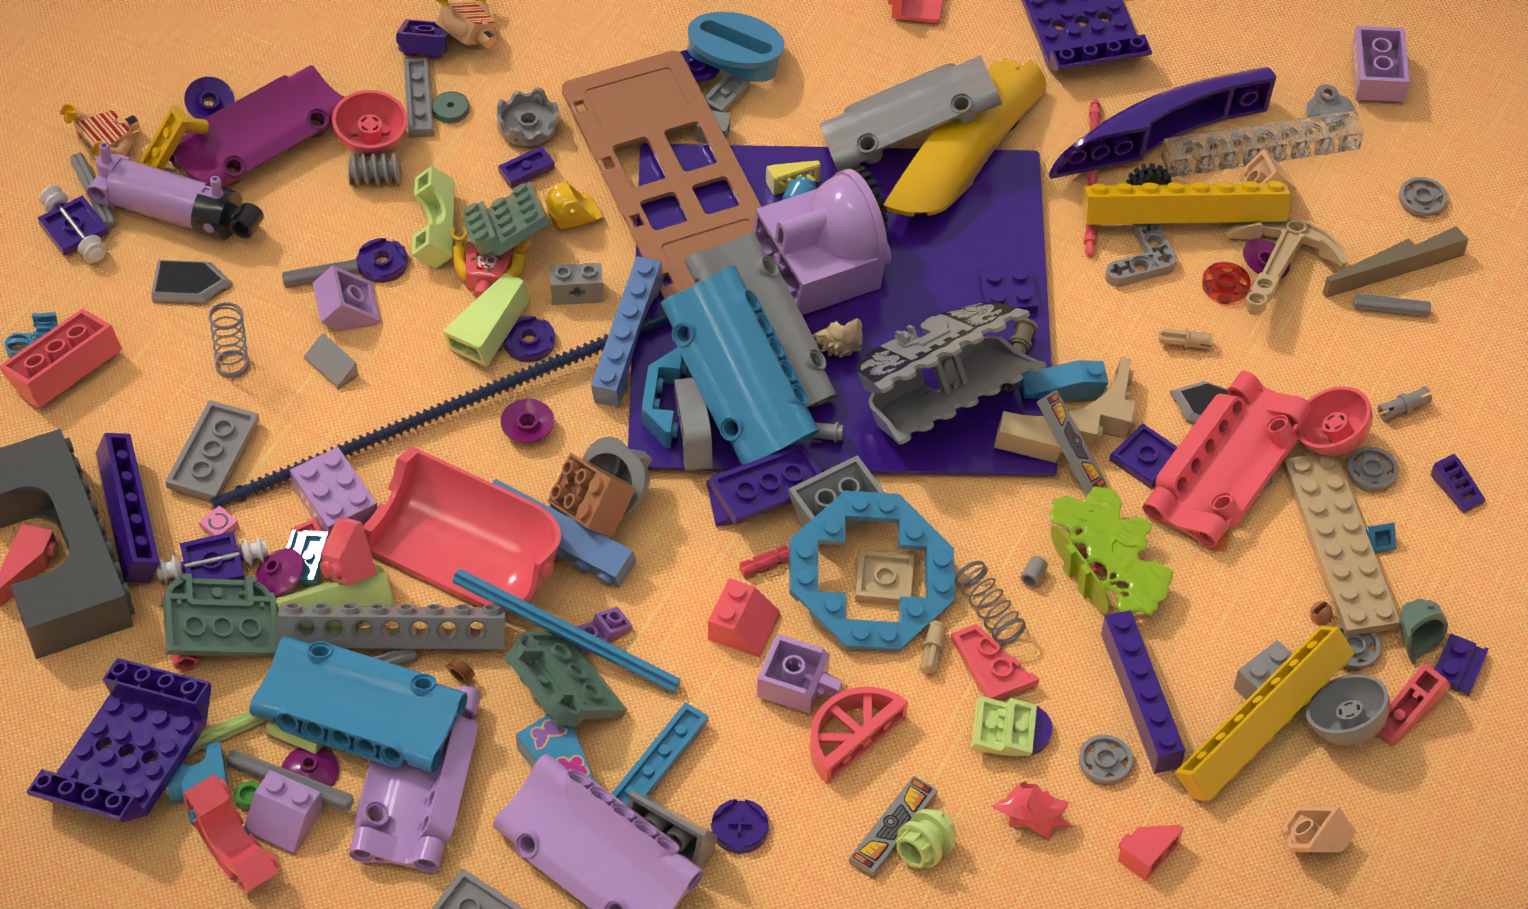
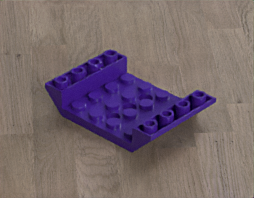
(1087, 44)
(146, 713)

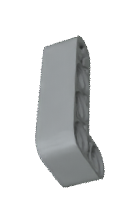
(693, 425)

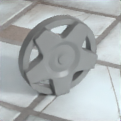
(1423, 199)
(1371, 470)
(1360, 645)
(1105, 759)

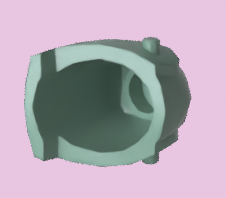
(1422, 627)

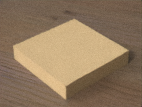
(884, 577)

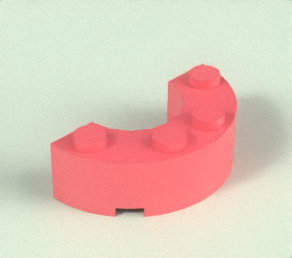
(225, 837)

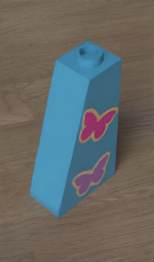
(558, 742)

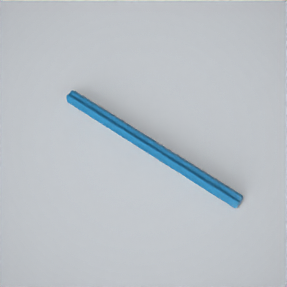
(567, 631)

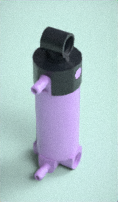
(172, 197)

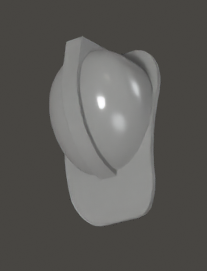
(624, 463)

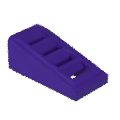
(1450, 468)

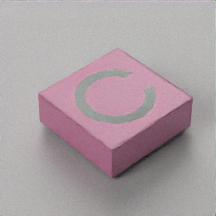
(218, 522)

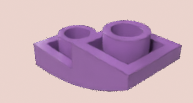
(607, 625)

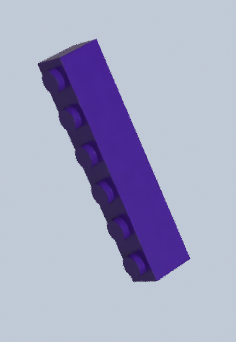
(127, 508)
(1142, 692)

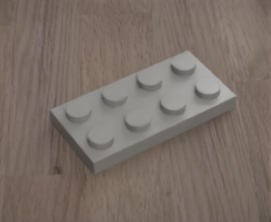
(212, 450)

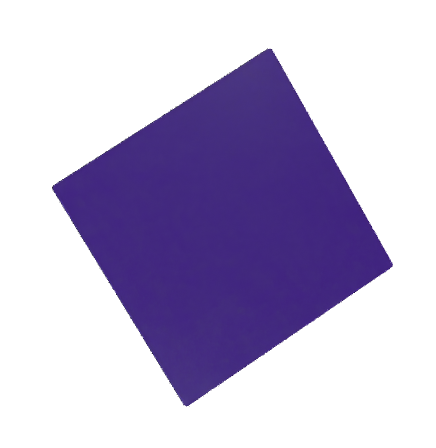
(929, 273)

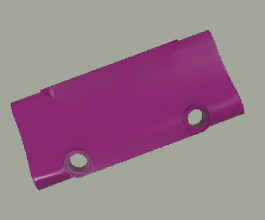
(259, 127)

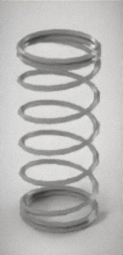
(230, 352)
(978, 577)

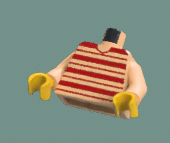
(468, 22)
(101, 128)

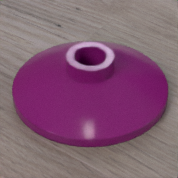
(1257, 253)
(524, 413)
(281, 571)
(324, 768)

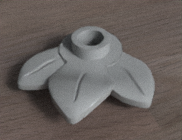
(1324, 105)

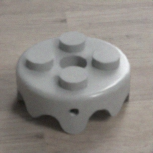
(528, 106)

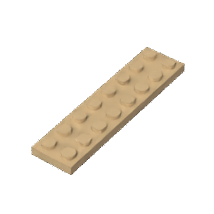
(1341, 545)

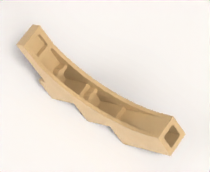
(1109, 414)

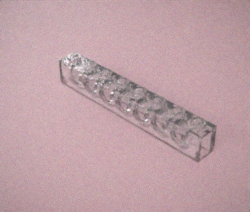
(1281, 139)

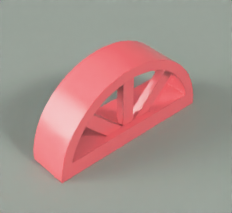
(852, 746)

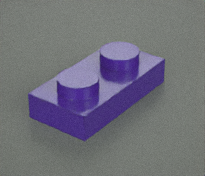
(526, 167)

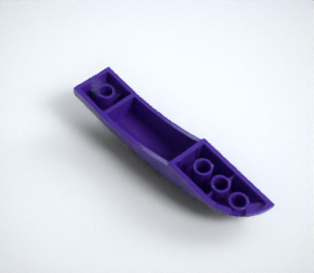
(1166, 115)

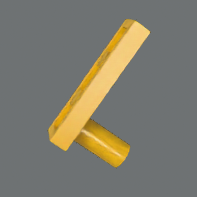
(169, 136)

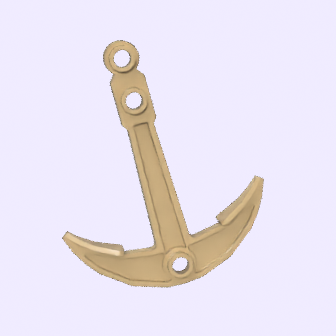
(1291, 236)

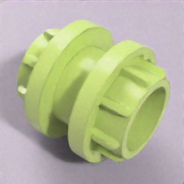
(926, 838)

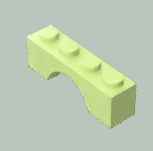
(436, 195)

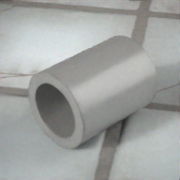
(1034, 571)

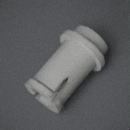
(829, 432)

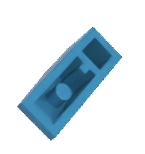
(1073, 381)

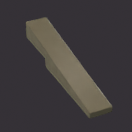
(1397, 261)

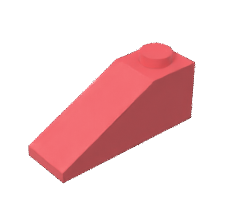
(26, 558)
(1414, 702)

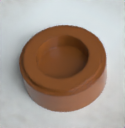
(460, 670)

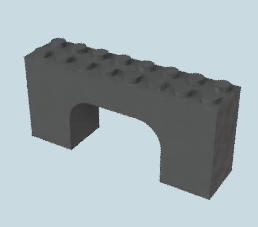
(87, 591)

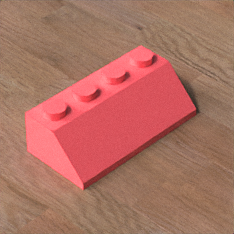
(61, 357)

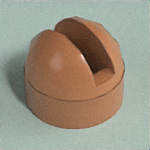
(1323, 616)

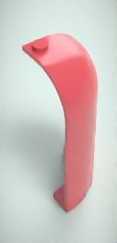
(456, 521)

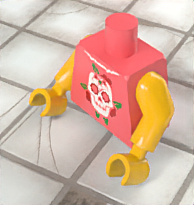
(481, 272)

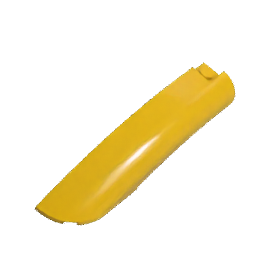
(958, 151)

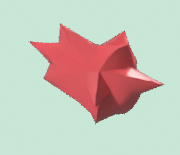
(1033, 809)

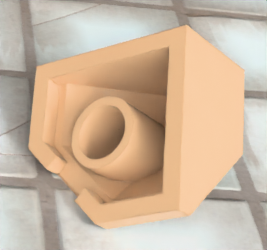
(1265, 168)
(1318, 829)

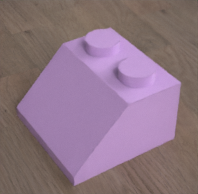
(345, 300)
(283, 812)

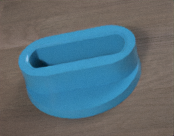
(736, 44)

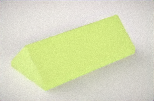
(363, 593)

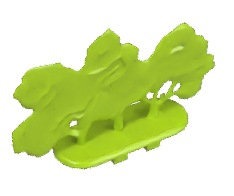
(1114, 545)

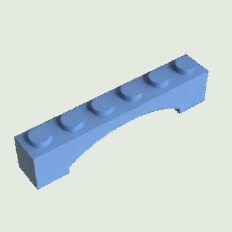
(614, 365)

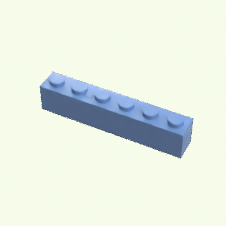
(586, 548)

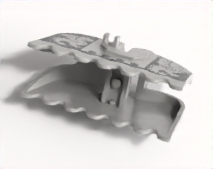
(962, 362)

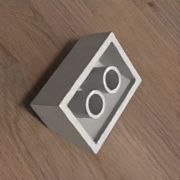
(819, 491)
(694, 840)

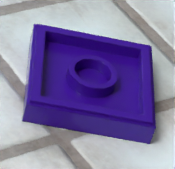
(1143, 455)

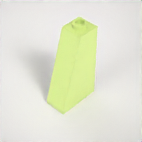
(488, 320)

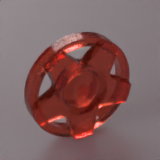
(1226, 283)

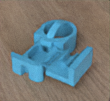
(42, 321)

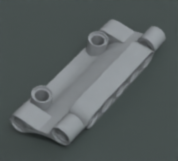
(909, 111)
(764, 279)

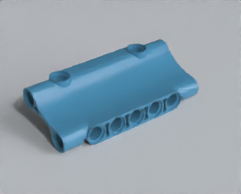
(739, 366)
(358, 704)

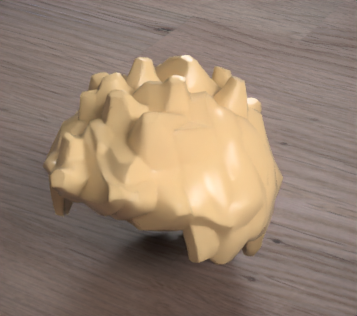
(840, 339)

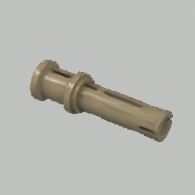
(1021, 341)

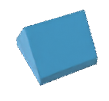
(1382, 536)

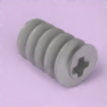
(374, 169)

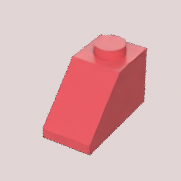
(1148, 848)

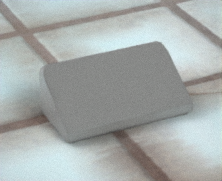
(331, 361)

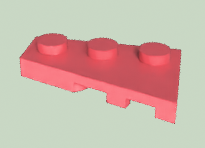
(990, 666)

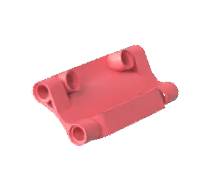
(1226, 459)

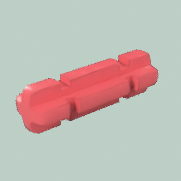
(764, 561)

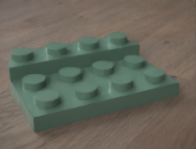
(506, 221)
(219, 618)
(562, 679)

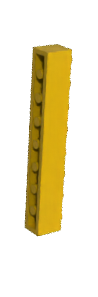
(1186, 203)
(1264, 713)

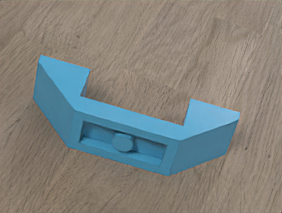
(660, 421)

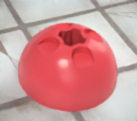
(369, 122)
(1337, 421)

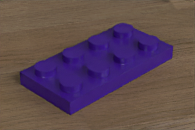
(763, 483)

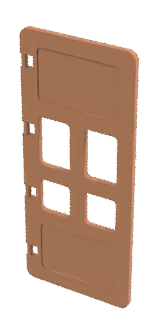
(644, 104)

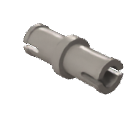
(1404, 403)

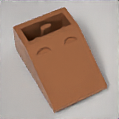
(591, 495)

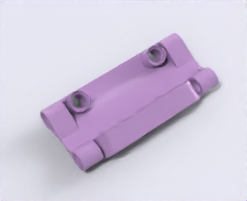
(415, 807)
(594, 842)

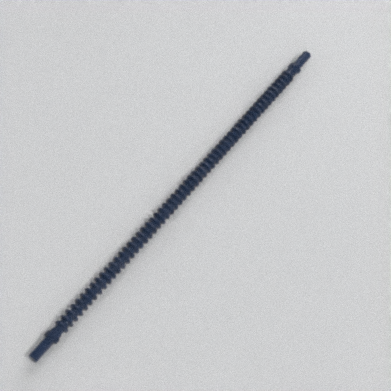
(242, 492)

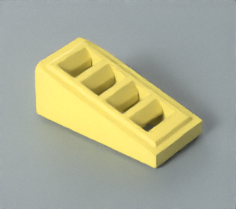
(780, 175)

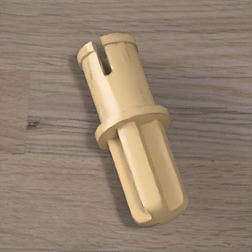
(1186, 338)
(932, 647)

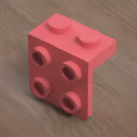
(917, 10)

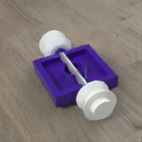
(72, 224)
(213, 558)

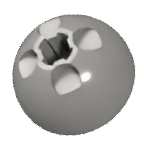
(1349, 709)

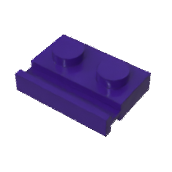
(1461, 663)

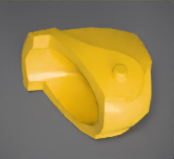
(571, 208)

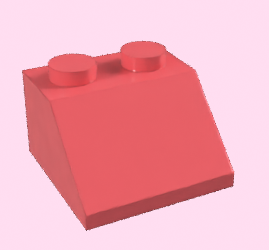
(347, 553)
(742, 618)

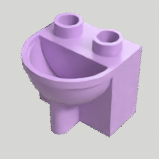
(826, 241)

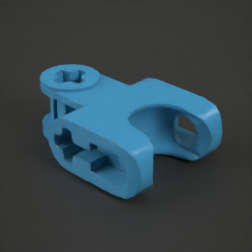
(191, 775)

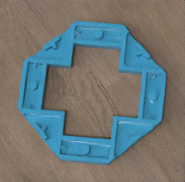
(830, 607)

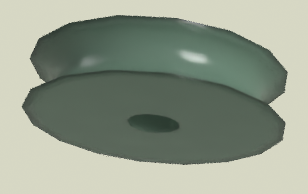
(458, 103)

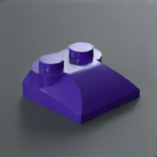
(422, 38)

